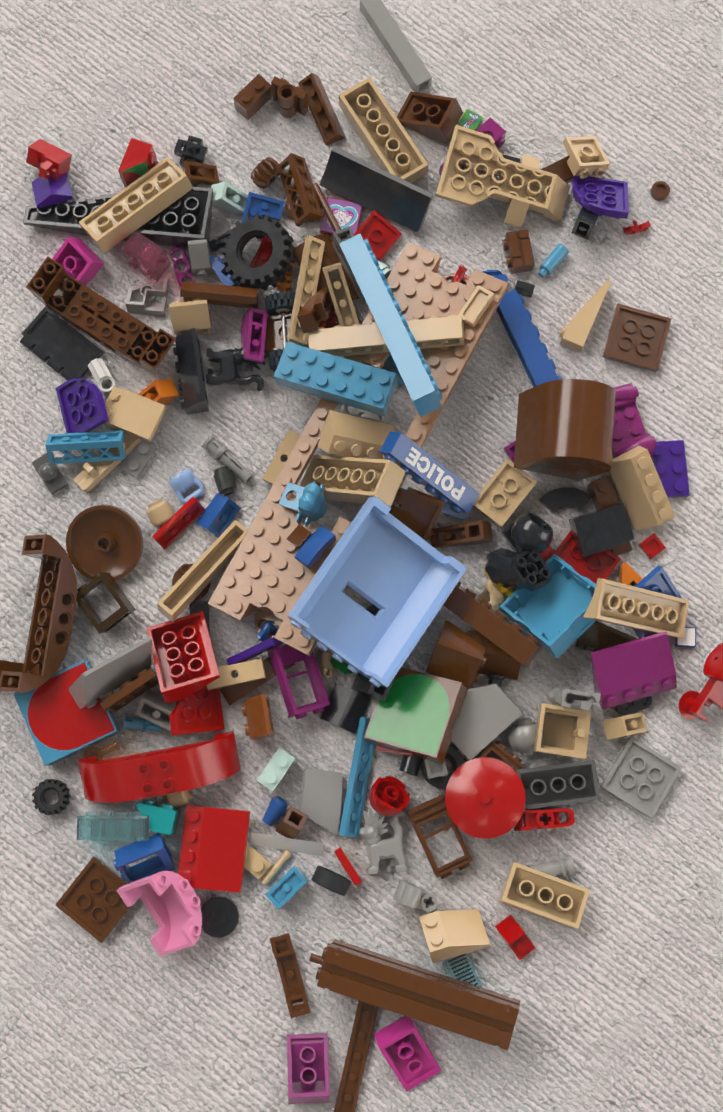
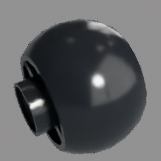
(531, 533)

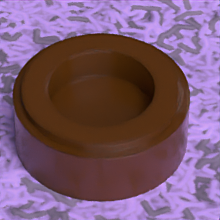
(660, 190)

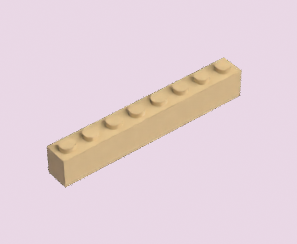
(368, 339)

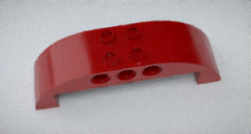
(160, 770)

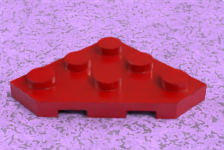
(198, 713)

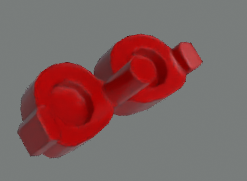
(636, 229)

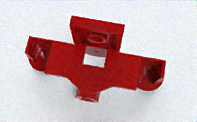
(692, 702)

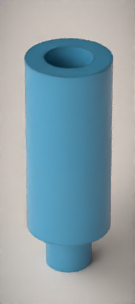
(553, 260)

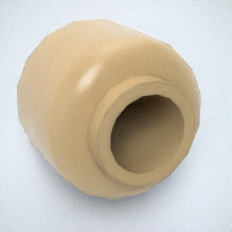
(159, 512)
(179, 799)

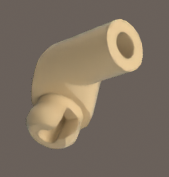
(326, 665)

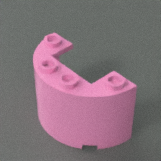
(171, 905)

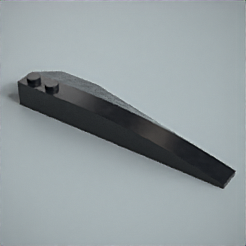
(176, 225)

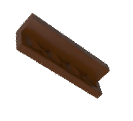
(303, 186)

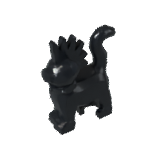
(229, 371)

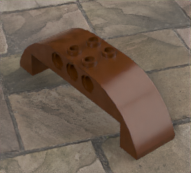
(50, 618)

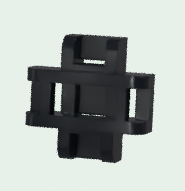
(189, 150)

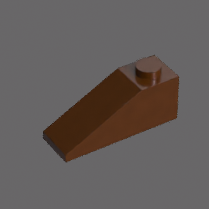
(462, 534)

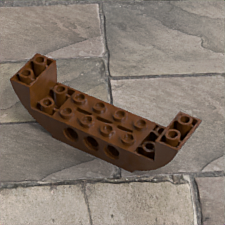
(99, 317)

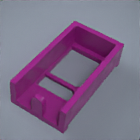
(288, 655)

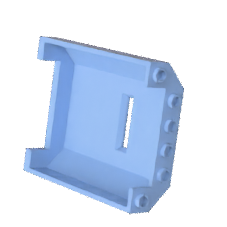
(391, 571)

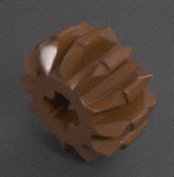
(266, 173)

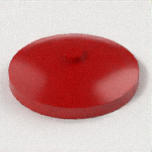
(485, 798)

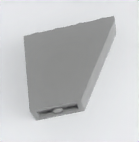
(482, 718)

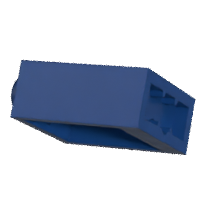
(140, 850)

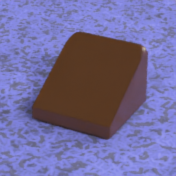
(299, 536)

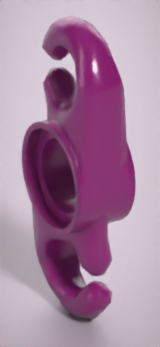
(182, 259)

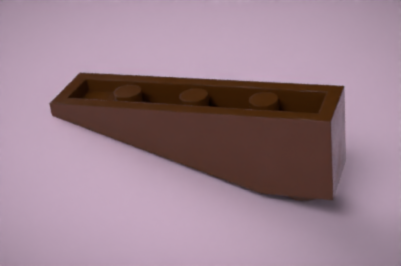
(605, 496)

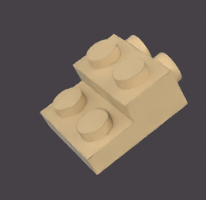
(585, 156)

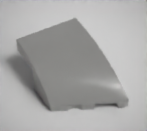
(322, 798)

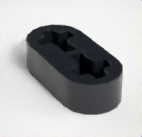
(635, 707)

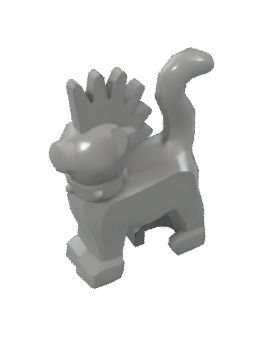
(572, 698)
(385, 848)

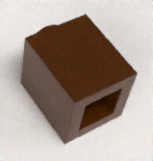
(291, 823)

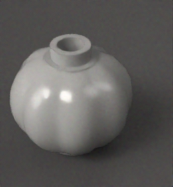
(522, 736)

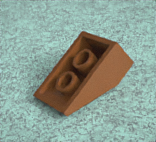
(258, 717)

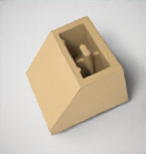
(191, 315)

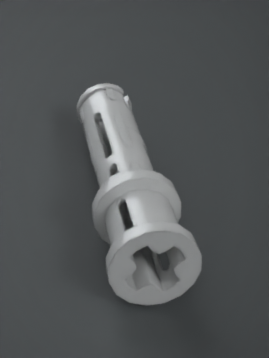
(221, 453)

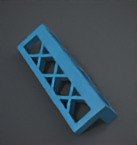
(84, 443)

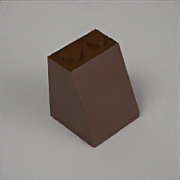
(456, 656)

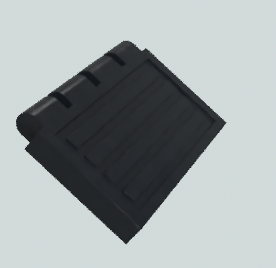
(61, 343)

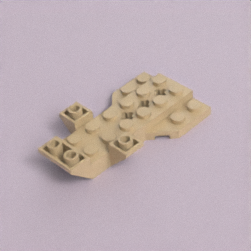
(519, 185)

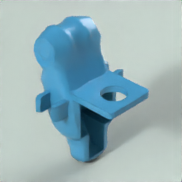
(309, 501)

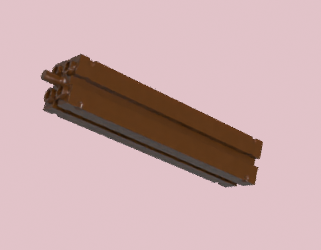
(417, 993)

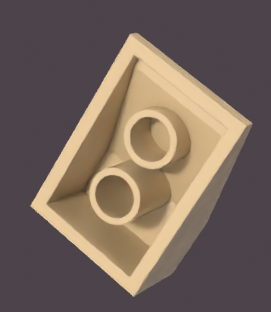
(133, 413)
(453, 933)

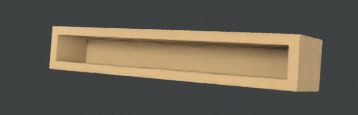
(202, 572)

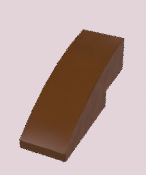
(315, 310)

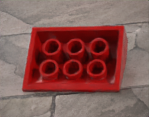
(183, 656)
(214, 848)

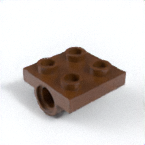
(289, 98)

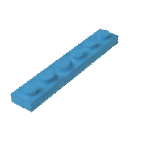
(357, 783)

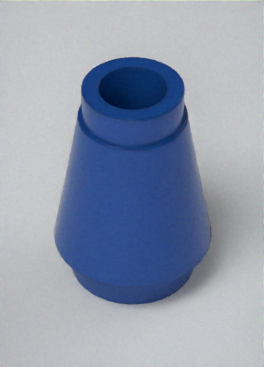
(275, 810)

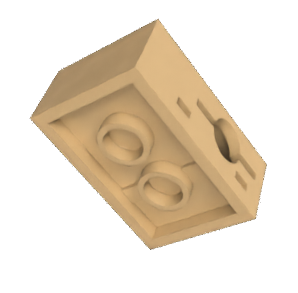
(504, 493)

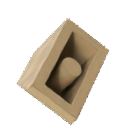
(624, 725)

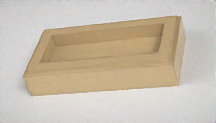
(476, 305)

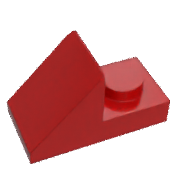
(515, 937)

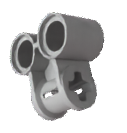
(414, 897)

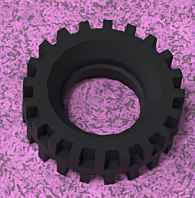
(277, 264)

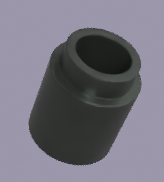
(224, 481)

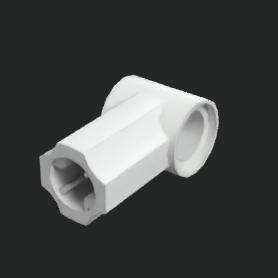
(101, 375)

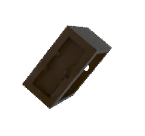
(126, 606)

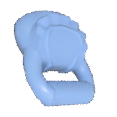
(185, 481)

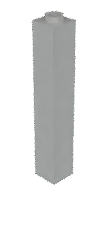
(396, 44)

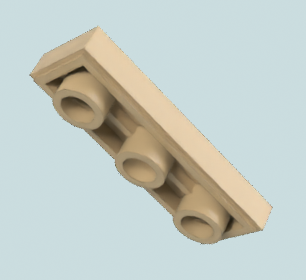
(284, 451)
(247, 672)

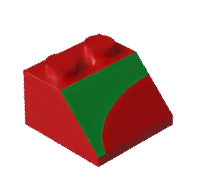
(137, 161)

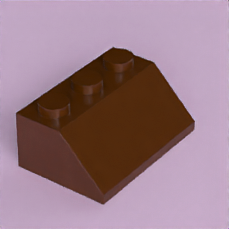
(497, 660)

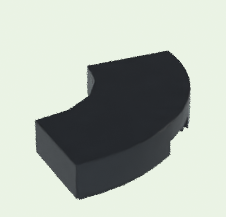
(565, 497)

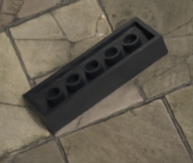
(376, 189)

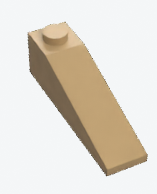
(340, 295)
(581, 324)

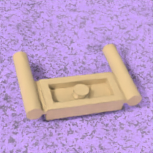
(260, 866)

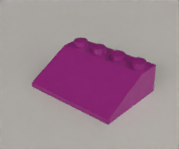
(633, 670)

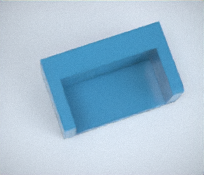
(286, 887)

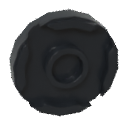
(219, 917)

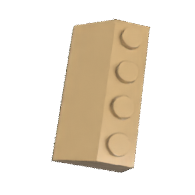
(353, 436)
(641, 489)
(544, 896)

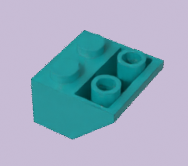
(161, 818)

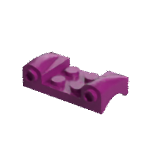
(628, 426)

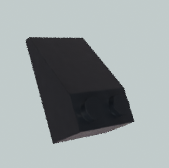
(601, 529)

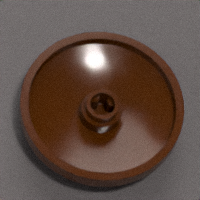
(104, 541)

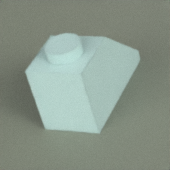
(229, 198)

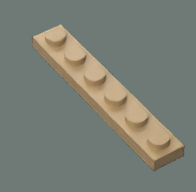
(306, 286)

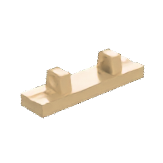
(90, 477)

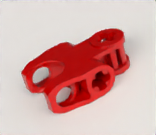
(532, 819)

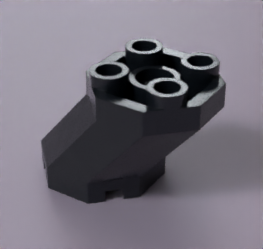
(517, 569)

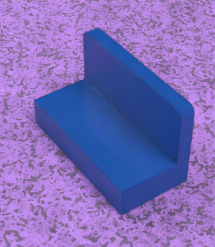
(218, 515)

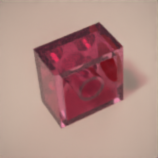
(145, 256)

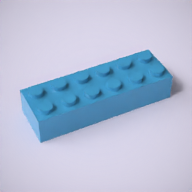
(336, 379)

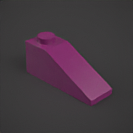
(253, 334)

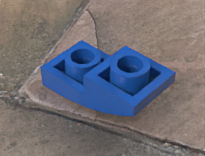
(220, 270)
(312, 548)

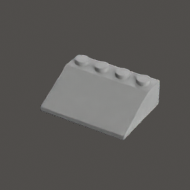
(111, 674)

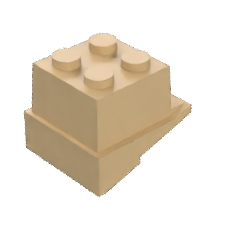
(564, 731)

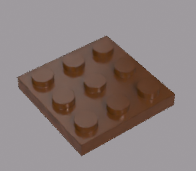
(637, 337)
(130, 691)
(94, 899)

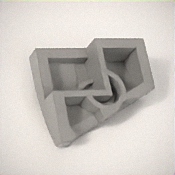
(148, 298)

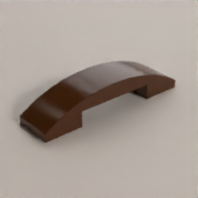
(236, 692)
(290, 975)

